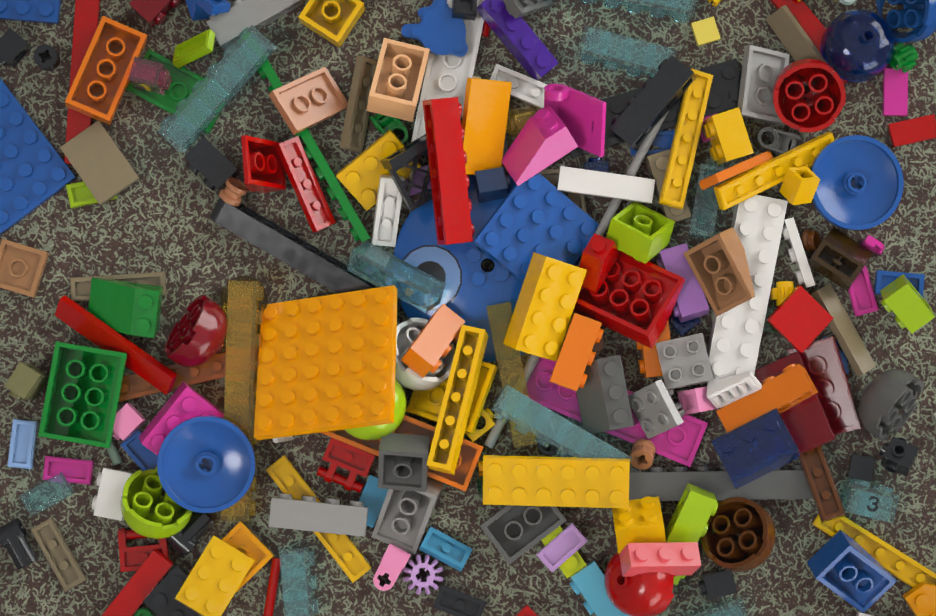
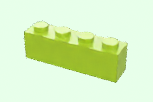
(691, 517)

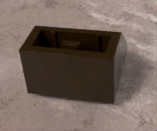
(840, 258)

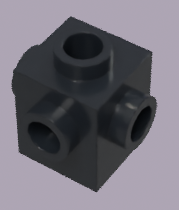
(898, 456)

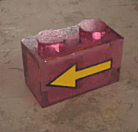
(150, 76)

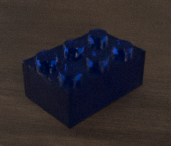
(756, 448)

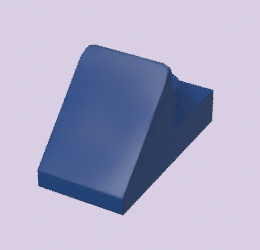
(205, 8)

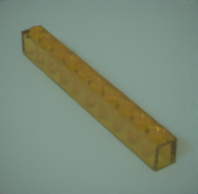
(241, 374)

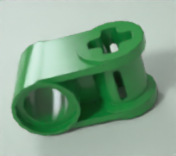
(385, 123)

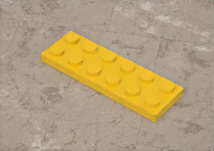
(556, 481)

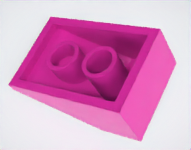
(538, 145)

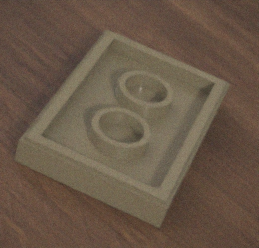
(100, 163)

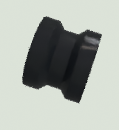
(51, 60)

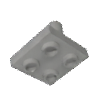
(684, 361)
(656, 409)

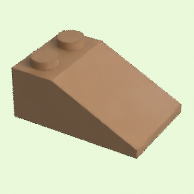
(722, 271)

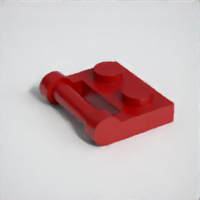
(133, 557)

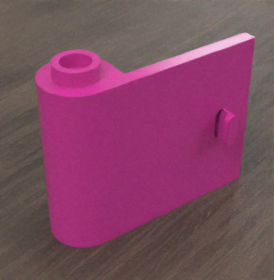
(581, 115)

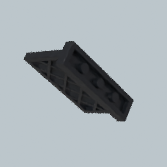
(401, 159)

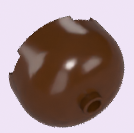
(741, 535)

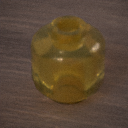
(517, 119)

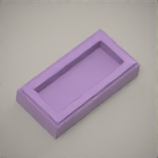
(561, 547)

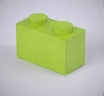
(907, 304)

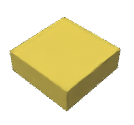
(705, 31)

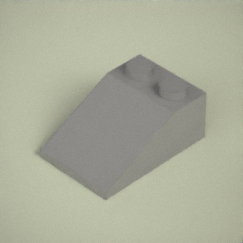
(406, 516)

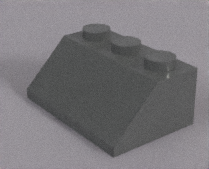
(604, 397)

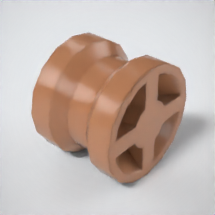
(233, 191)
(640, 448)

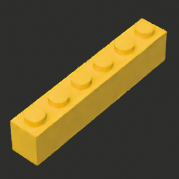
(457, 399)

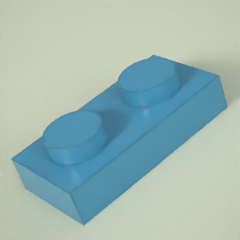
(445, 549)

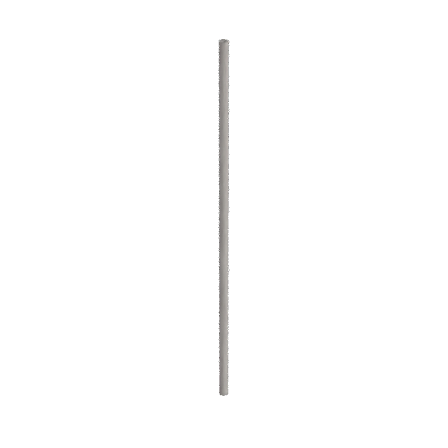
(601, 229)

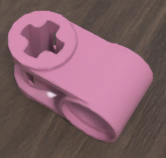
(392, 564)

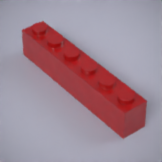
(448, 171)

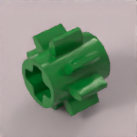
(903, 57)

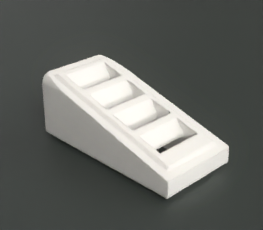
(732, 388)

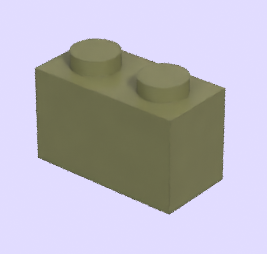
(26, 382)

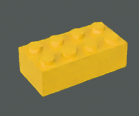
(544, 307)

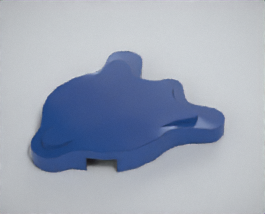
(439, 30)

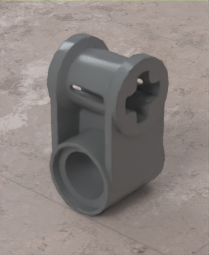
(780, 141)

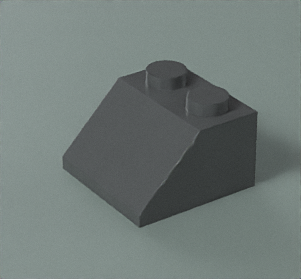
(403, 462)

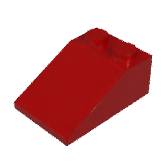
(262, 165)

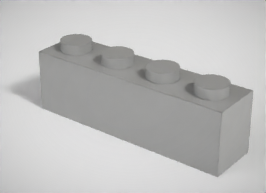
(246, 13)
(318, 516)

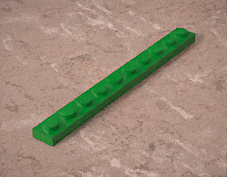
(323, 169)

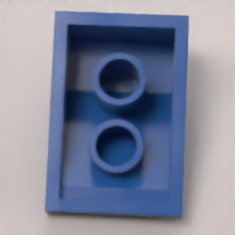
(850, 571)

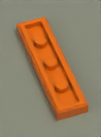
(735, 170)

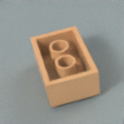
(398, 79)

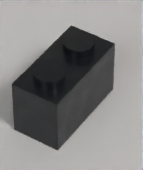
(211, 164)

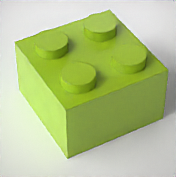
(640, 231)

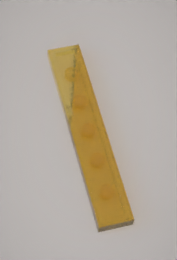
(508, 363)

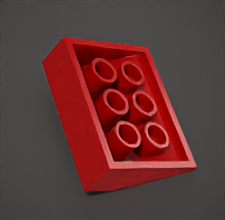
(633, 299)

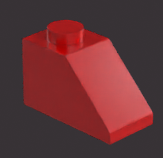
(598, 261)

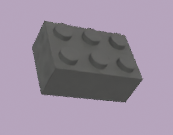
(519, 528)

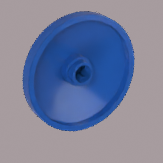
(857, 182)
(206, 464)

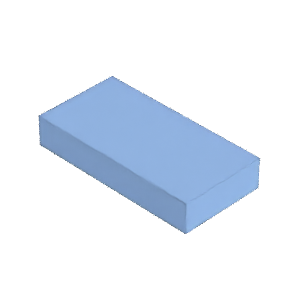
(22, 444)

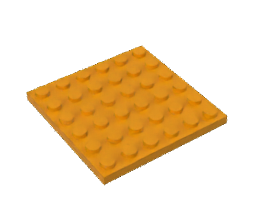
(327, 363)

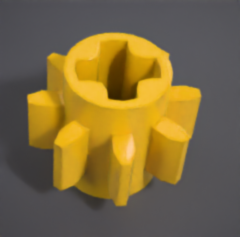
(781, 291)

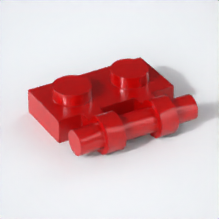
(349, 458)

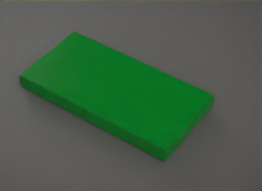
(180, 87)

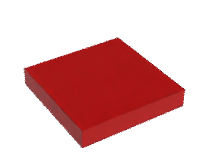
(800, 319)

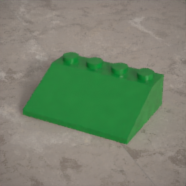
(82, 394)

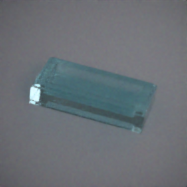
(46, 494)

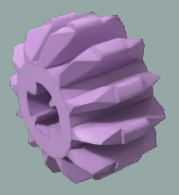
(416, 569)

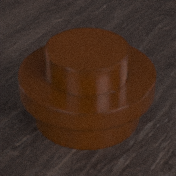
(810, 240)

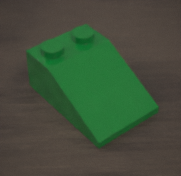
(127, 306)

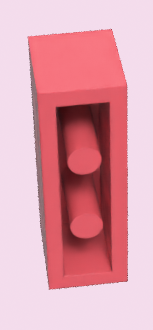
(670, 558)

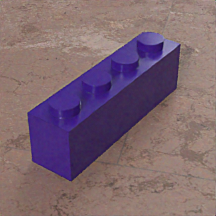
(518, 38)

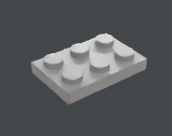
(757, 80)

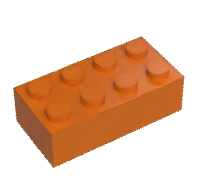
(105, 70)

